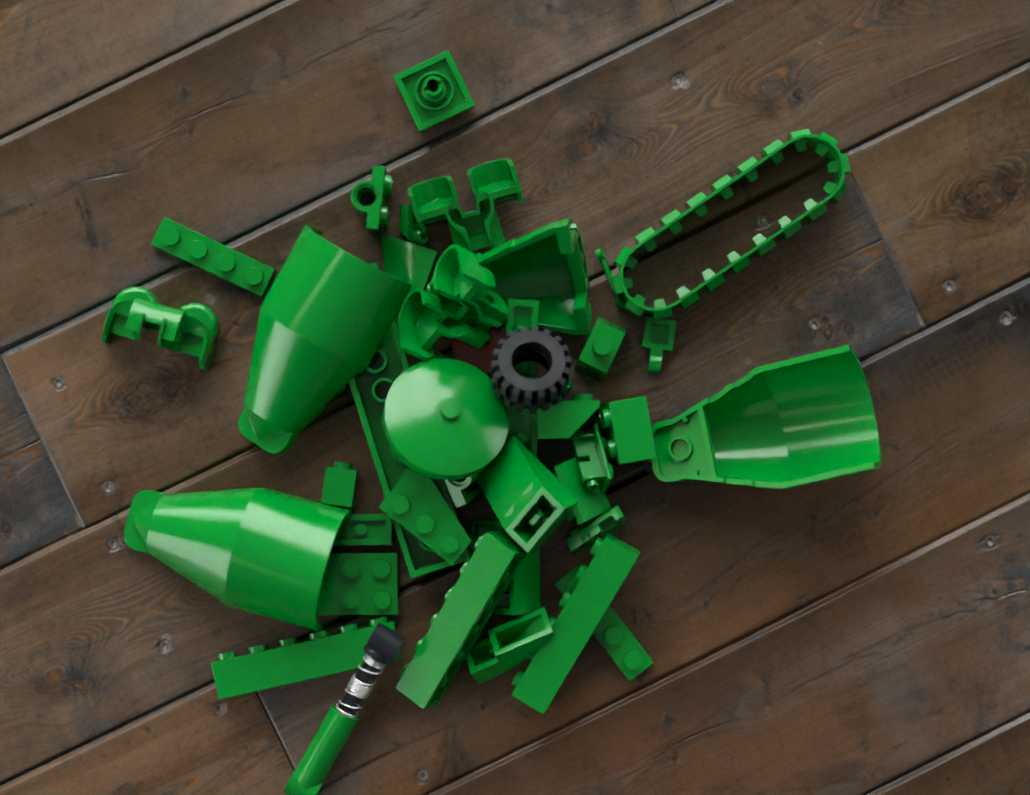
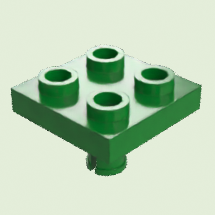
(434, 91)

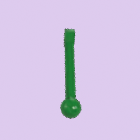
(619, 302)

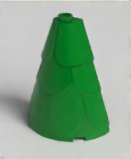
(546, 268)

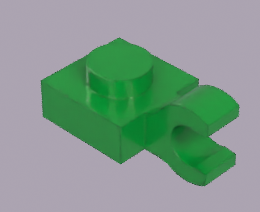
(658, 337)

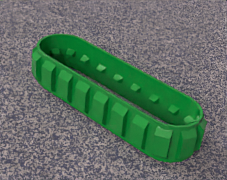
(799, 139)

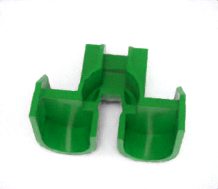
(476, 229)
(459, 279)
(186, 330)

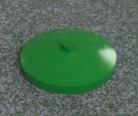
(445, 419)

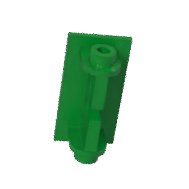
(596, 471)

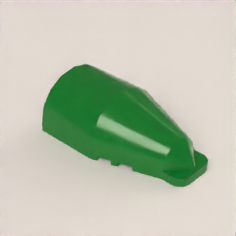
(313, 337)
(776, 427)
(242, 546)

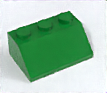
(524, 589)

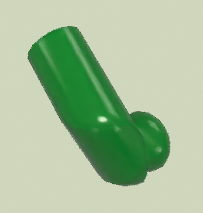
(409, 228)

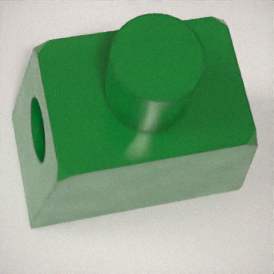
(600, 349)

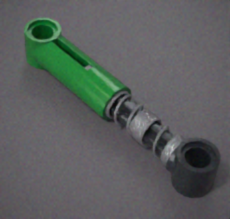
(343, 716)

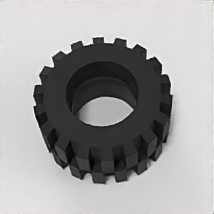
(535, 347)

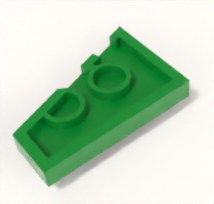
(426, 514)

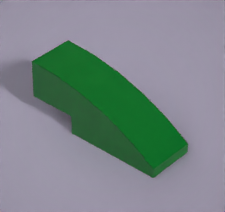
(509, 645)

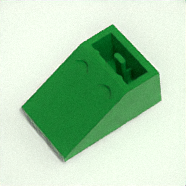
(525, 495)

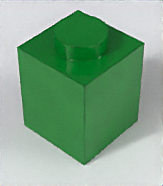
(340, 485)

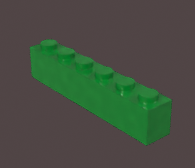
(460, 619)
(576, 621)
(294, 660)

